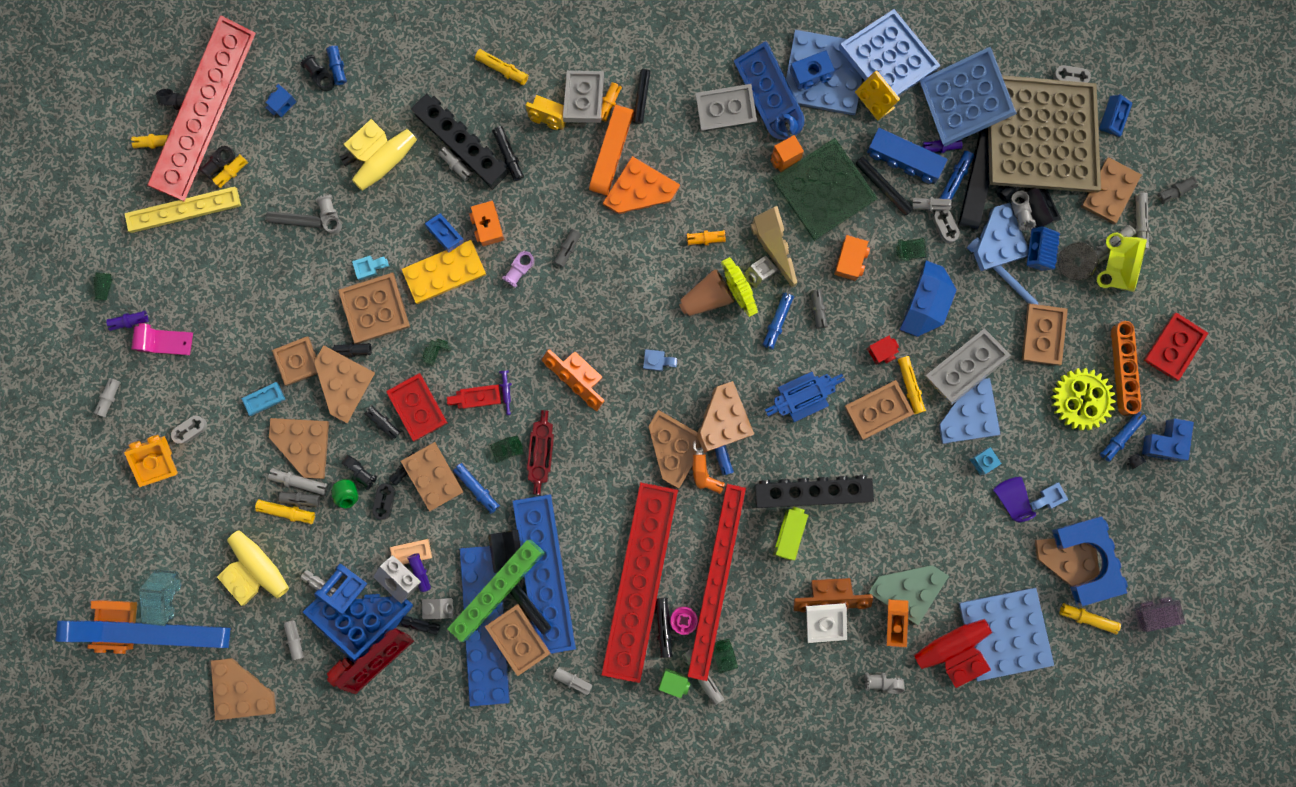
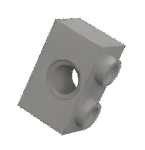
(396, 579)

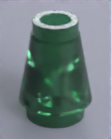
(102, 285)

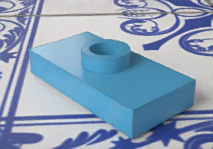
(263, 399)

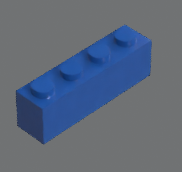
(907, 156)

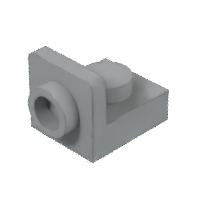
(760, 271)

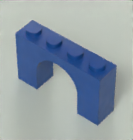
(1109, 581)

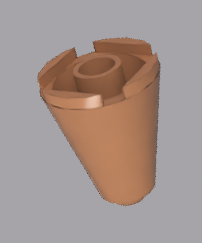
(707, 295)

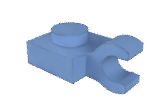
(655, 360)
(1051, 496)

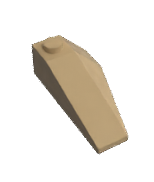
(769, 232)

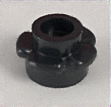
(1136, 460)

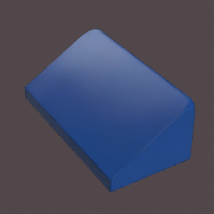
(1115, 115)

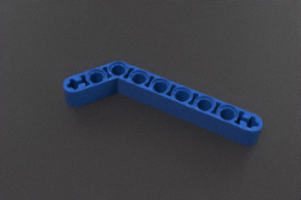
(142, 633)

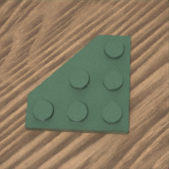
(915, 585)

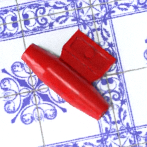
(958, 652)

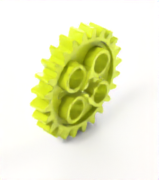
(739, 286)
(1099, 406)

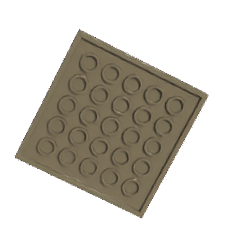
(1050, 137)

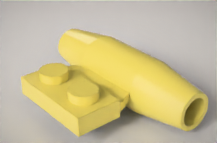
(378, 154)
(251, 571)

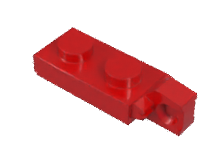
(476, 397)

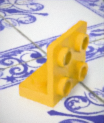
(877, 95)
(547, 112)

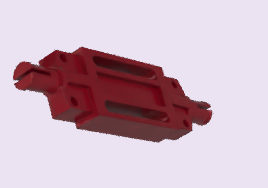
(538, 472)

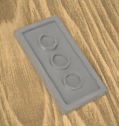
(968, 366)

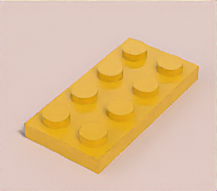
(443, 272)

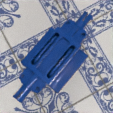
(804, 396)

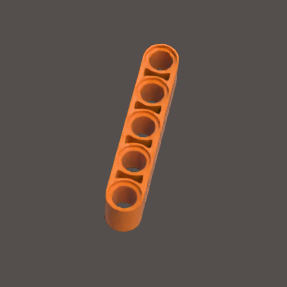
(611, 150)
(1130, 360)

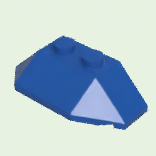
(929, 301)

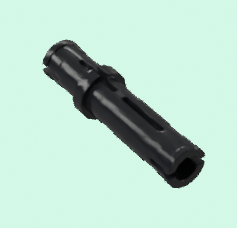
(510, 159)
(666, 651)

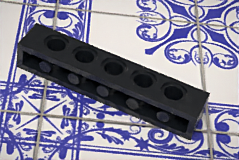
(423, 111)
(863, 495)

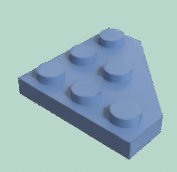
(1000, 239)
(971, 416)

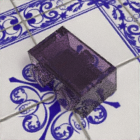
(1159, 615)

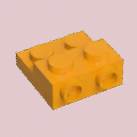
(150, 460)

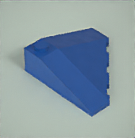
(360, 625)

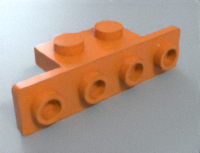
(577, 376)

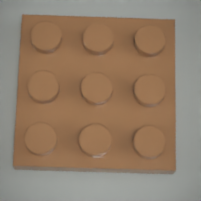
(374, 308)

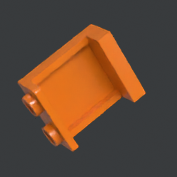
(116, 612)

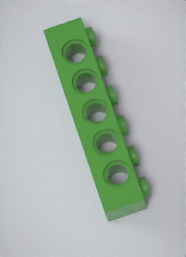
(496, 590)

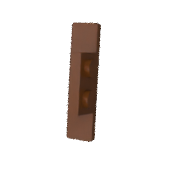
(833, 592)

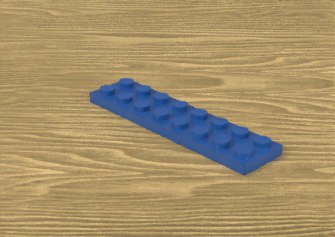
(546, 578)
(485, 661)

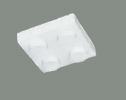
(826, 623)

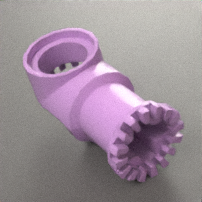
(518, 269)

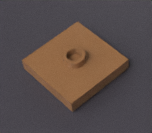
(296, 361)

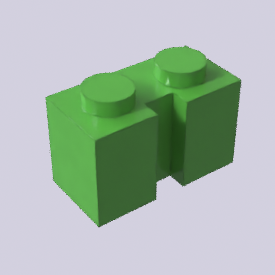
(674, 683)

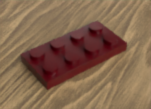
(371, 664)

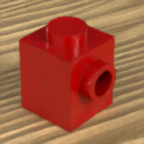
(883, 350)

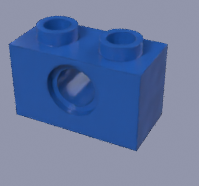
(819, 62)

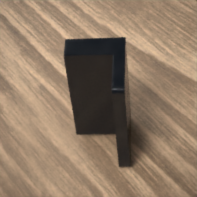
(1042, 207)
(503, 547)

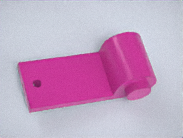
(160, 341)

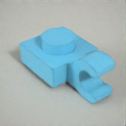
(367, 267)

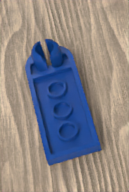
(771, 91)

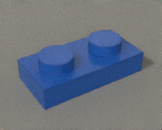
(444, 233)

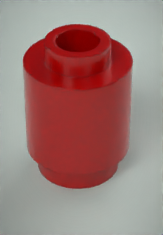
(341, 666)

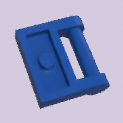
(345, 594)

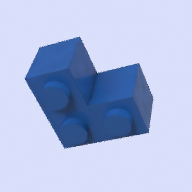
(1174, 444)

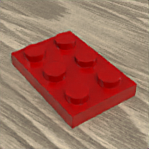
(1176, 346)
(417, 407)

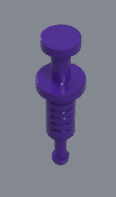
(506, 390)

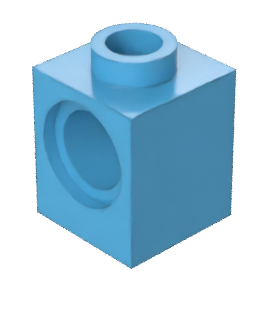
(985, 461)

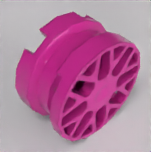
(684, 620)

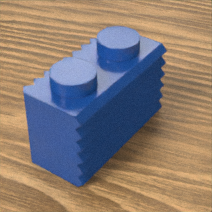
(1043, 249)

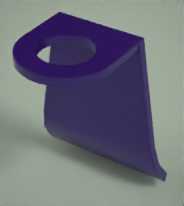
(1015, 499)

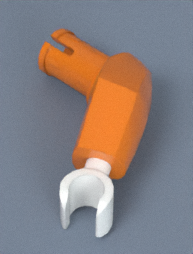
(701, 475)

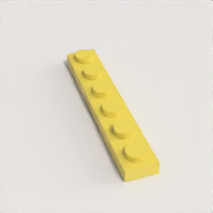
(182, 210)

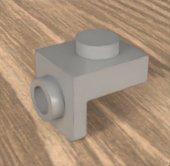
(437, 608)

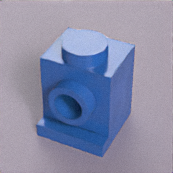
(280, 101)

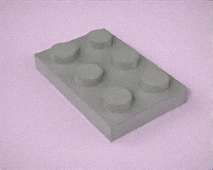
(583, 96)
(726, 107)

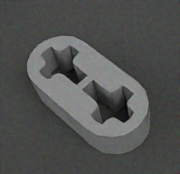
(1072, 74)
(941, 227)
(192, 433)

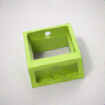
(790, 534)

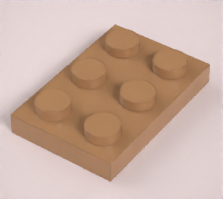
(1116, 188)
(1044, 334)
(879, 410)
(432, 476)
(517, 640)

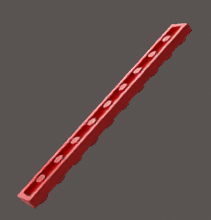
(716, 582)

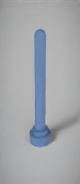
(1006, 276)

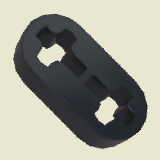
(379, 501)

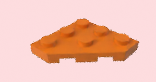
(640, 188)

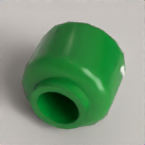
(344, 493)

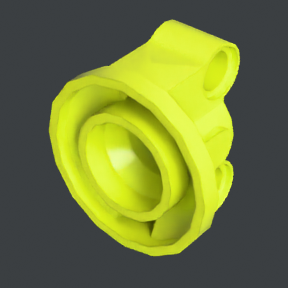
(1124, 262)

